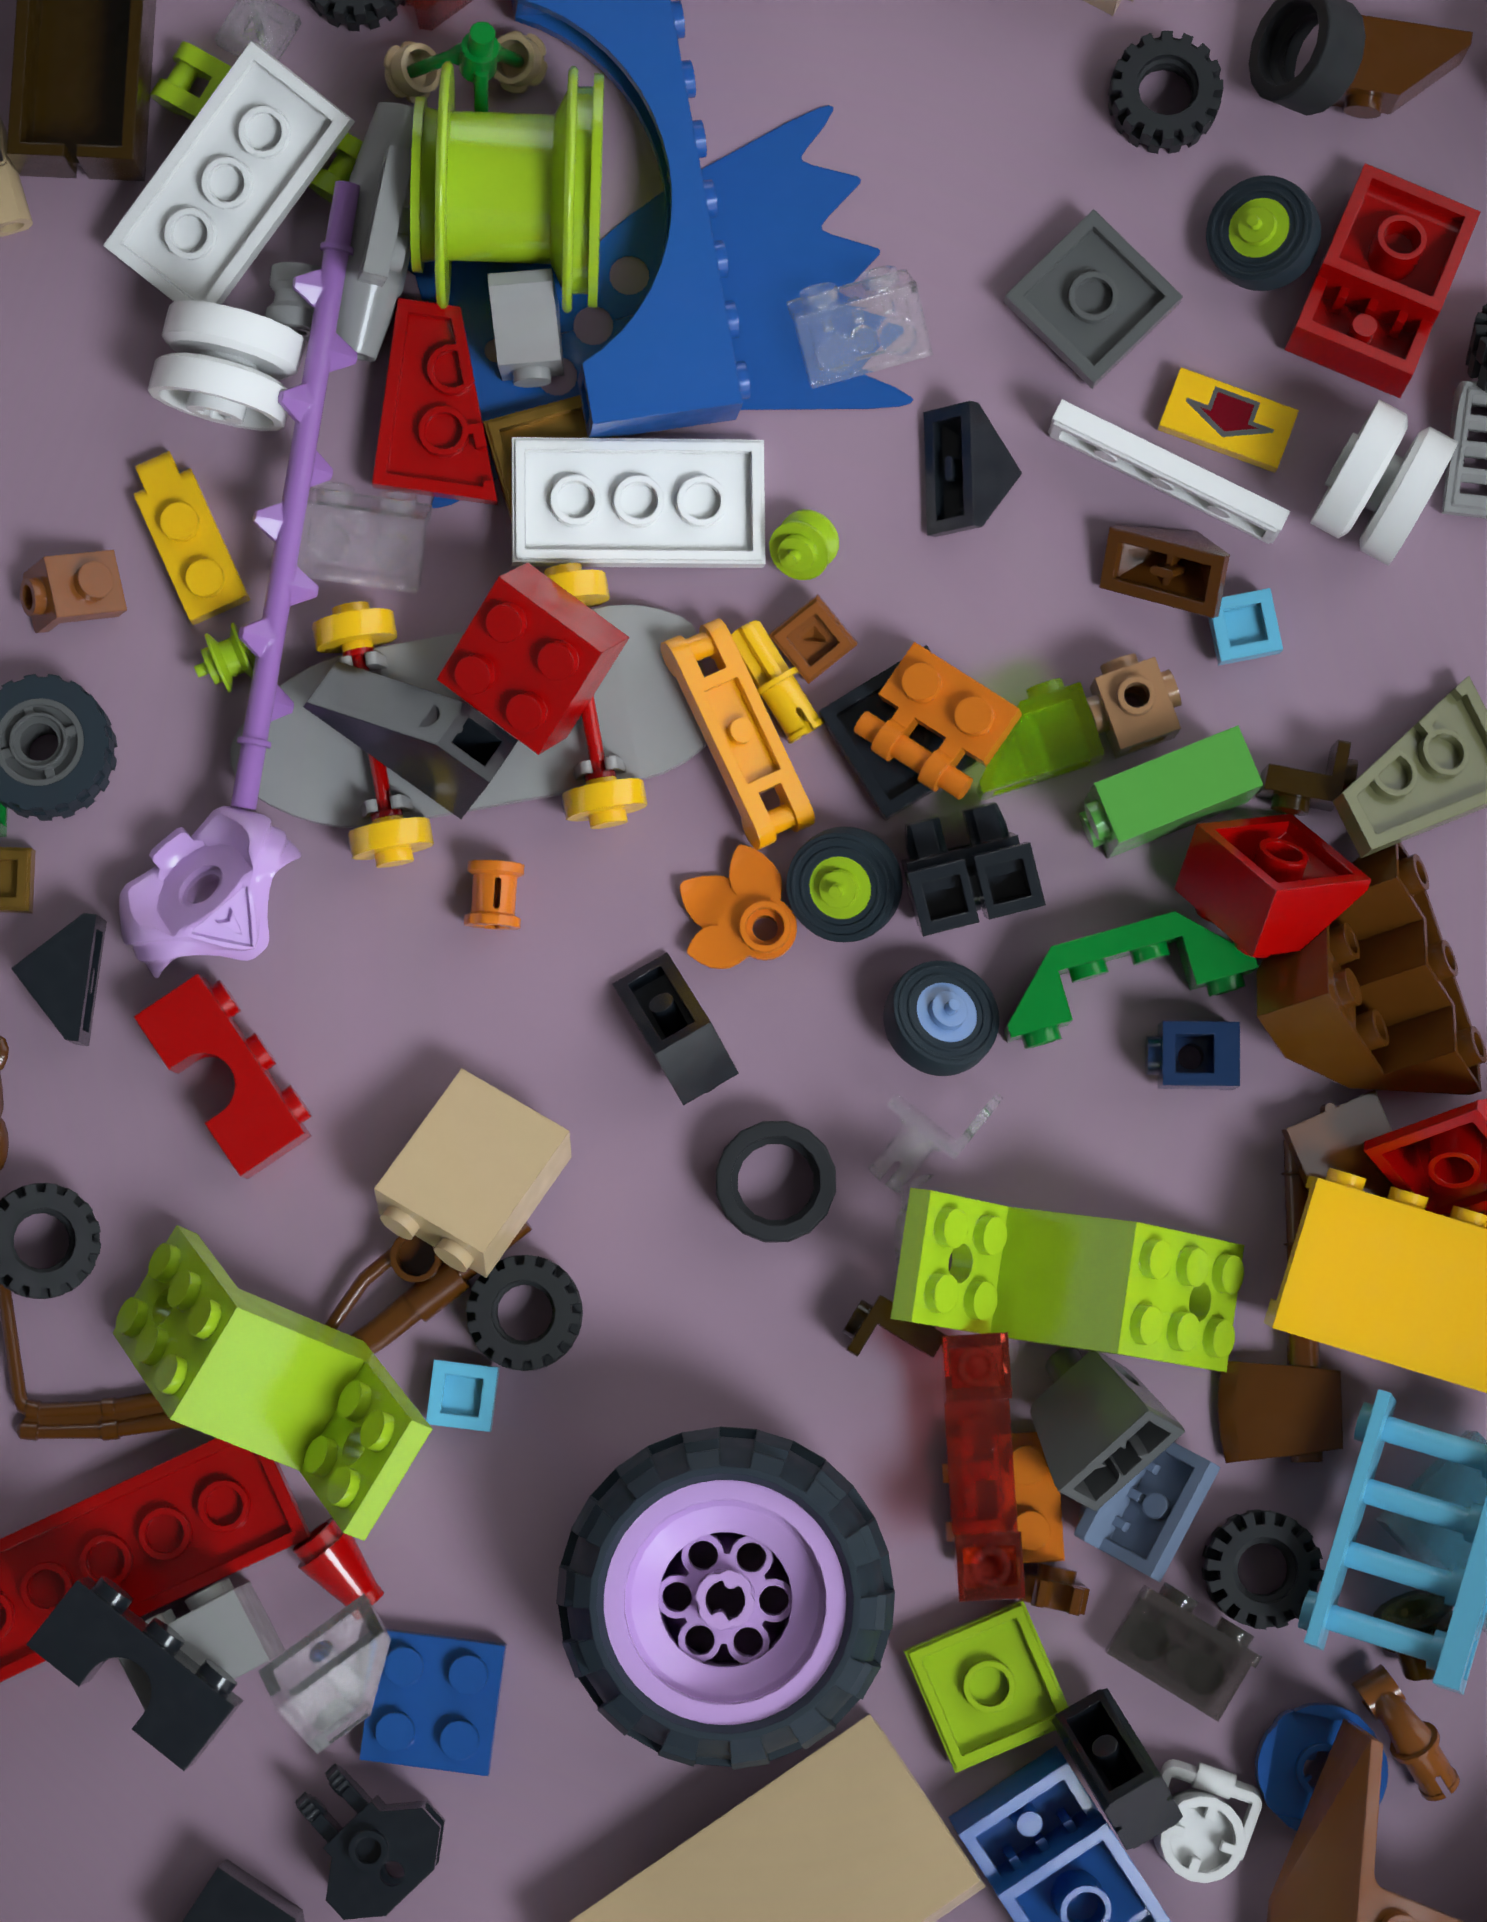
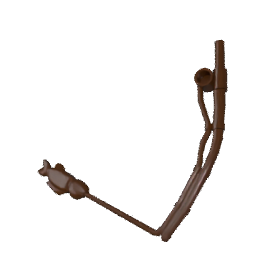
(115, 1417)

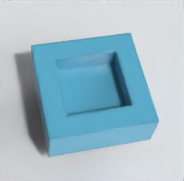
(1246, 627)
(462, 1395)

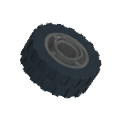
(83, 752)

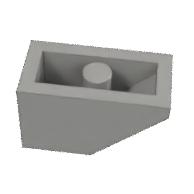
(526, 326)

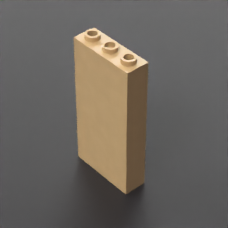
(820, 1843)

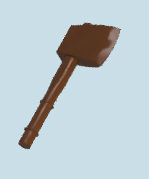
(1282, 1407)

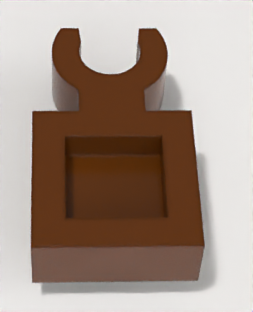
(1055, 1589)

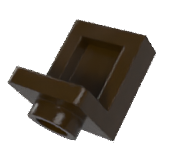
(1298, 790)
(868, 1316)

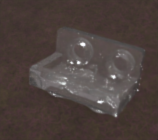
(860, 325)

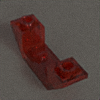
(981, 1467)

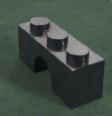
(186, 1699)

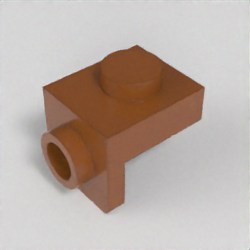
(72, 589)

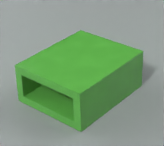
(1170, 793)

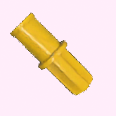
(776, 682)

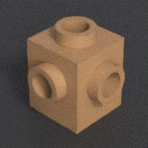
(1132, 727)

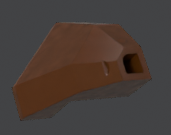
(1376, 992)

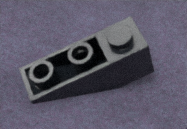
(416, 733)

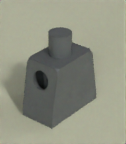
(1098, 1425)

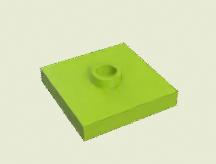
(987, 1685)

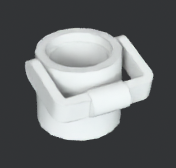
(1210, 1834)

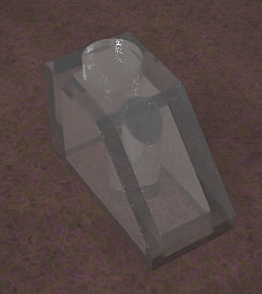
(330, 1675)

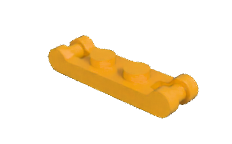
(738, 733)

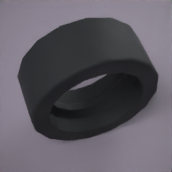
(1331, 64)
(823, 1181)

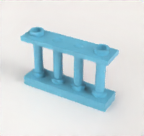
(1464, 1589)

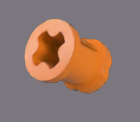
(486, 877)

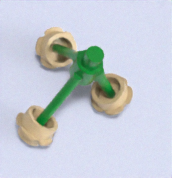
(511, 59)

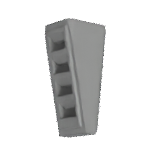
(1454, 503)

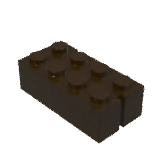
(81, 88)

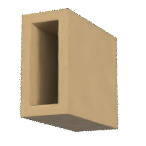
(472, 1174)

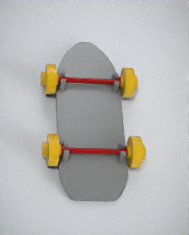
(626, 734)

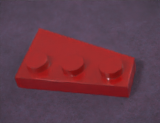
(431, 410)

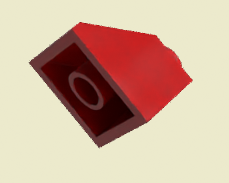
(1267, 882)

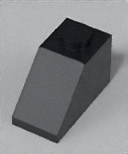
(675, 1028)

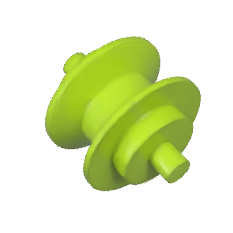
(804, 544)
(226, 659)

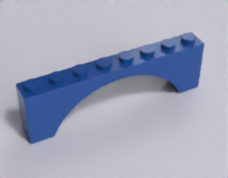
(677, 351)

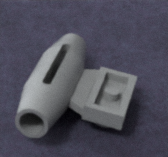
(380, 231)

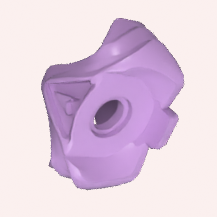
(206, 890)

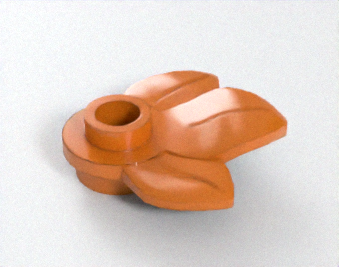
(731, 907)

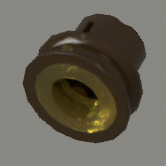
(1420, 1612)

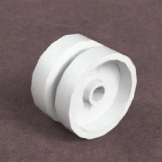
(225, 365)
(1383, 482)

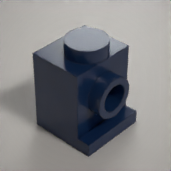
(1218, 1050)

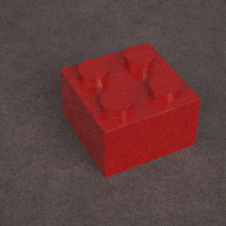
(532, 658)

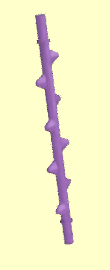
(305, 469)

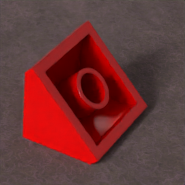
(1439, 1158)

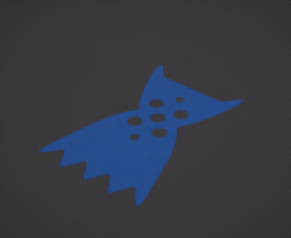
(774, 246)

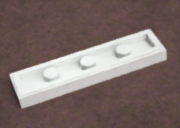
(1167, 472)

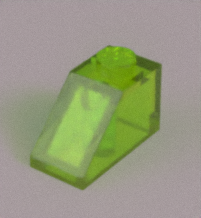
(1046, 742)

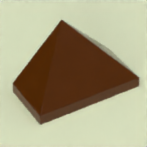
(1166, 568)

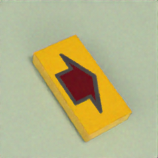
(1228, 420)

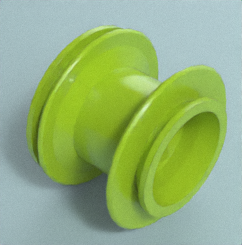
(509, 187)

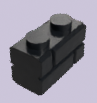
(1117, 1768)

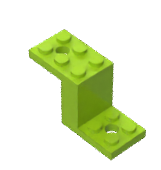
(1068, 1280)
(270, 1381)

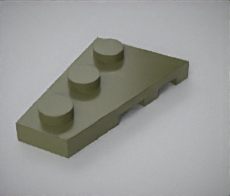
(1423, 778)

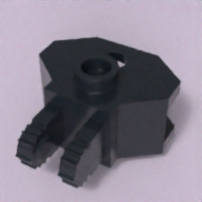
(377, 1834)

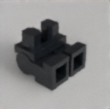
(957, 881)

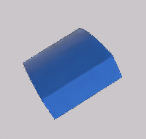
(1053, 1850)

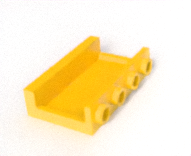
(1388, 1280)

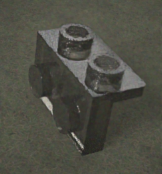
(1182, 1651)

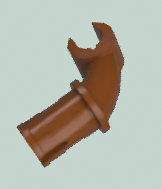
(1412, 1739)

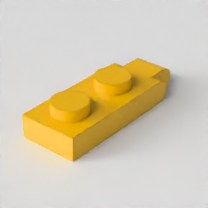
(188, 539)

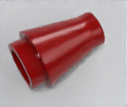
(337, 1564)

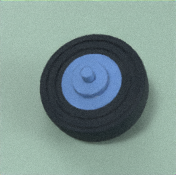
(941, 1018)

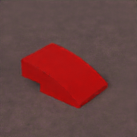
(1383, 281)

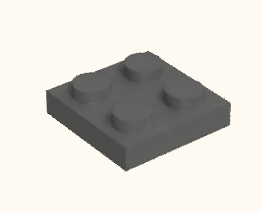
(1093, 299)

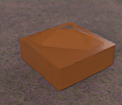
(813, 638)

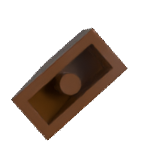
(1400, 64)

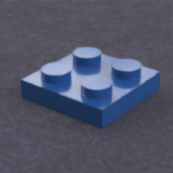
(436, 1703)

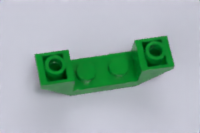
(1204, 956)

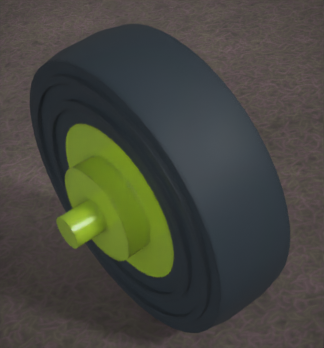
(1263, 233)
(844, 884)

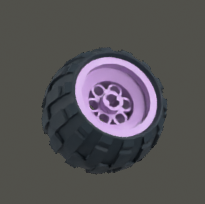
(818, 1548)

